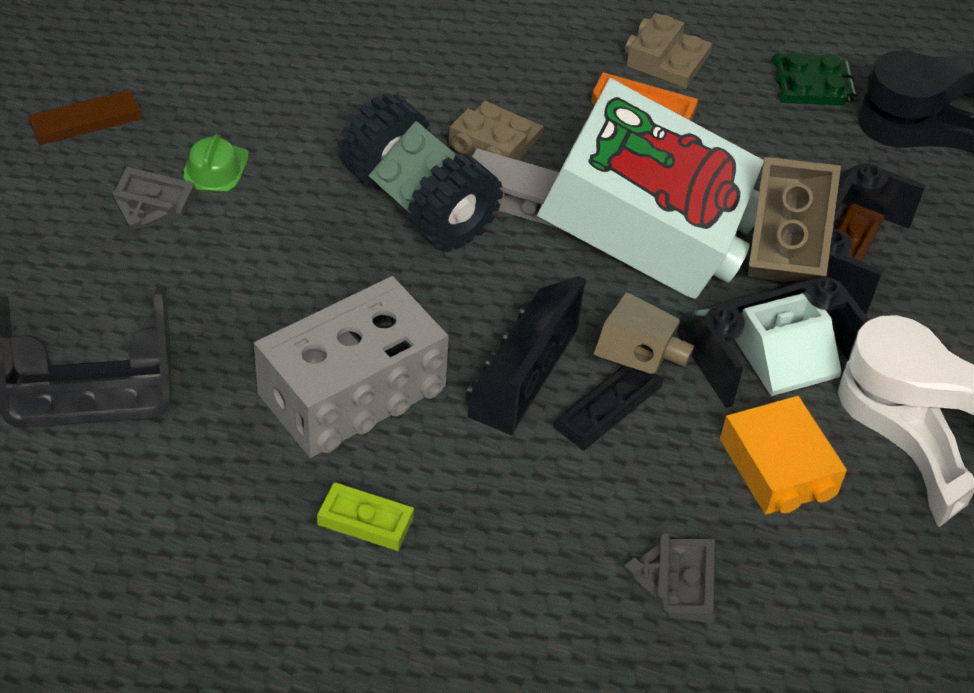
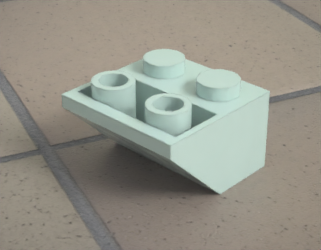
(789, 344)

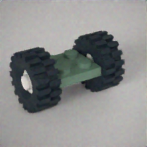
(442, 191)

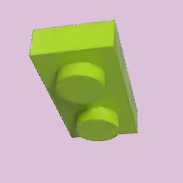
(365, 516)

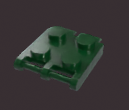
(814, 79)

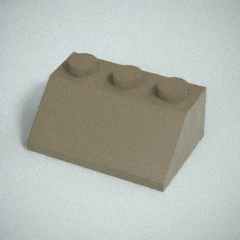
(794, 220)

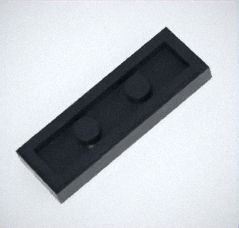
(607, 405)

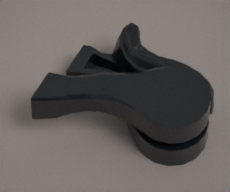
(912, 100)

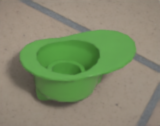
(215, 164)

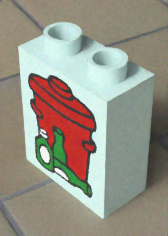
(656, 192)

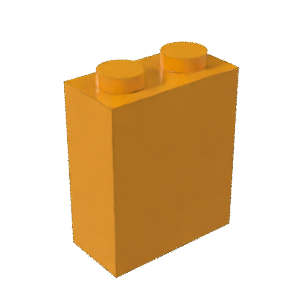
(782, 455)

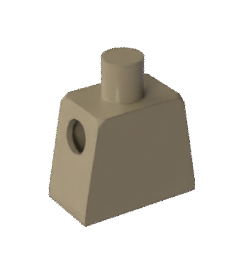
(641, 336)

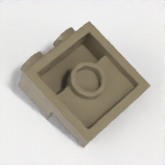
(666, 51)
(493, 131)

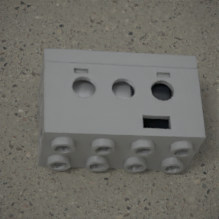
(351, 365)

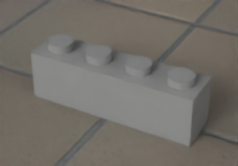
(523, 184)

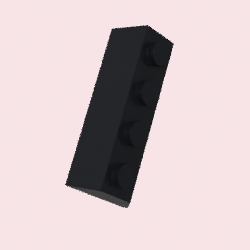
(526, 356)

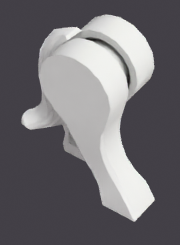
(897, 386)

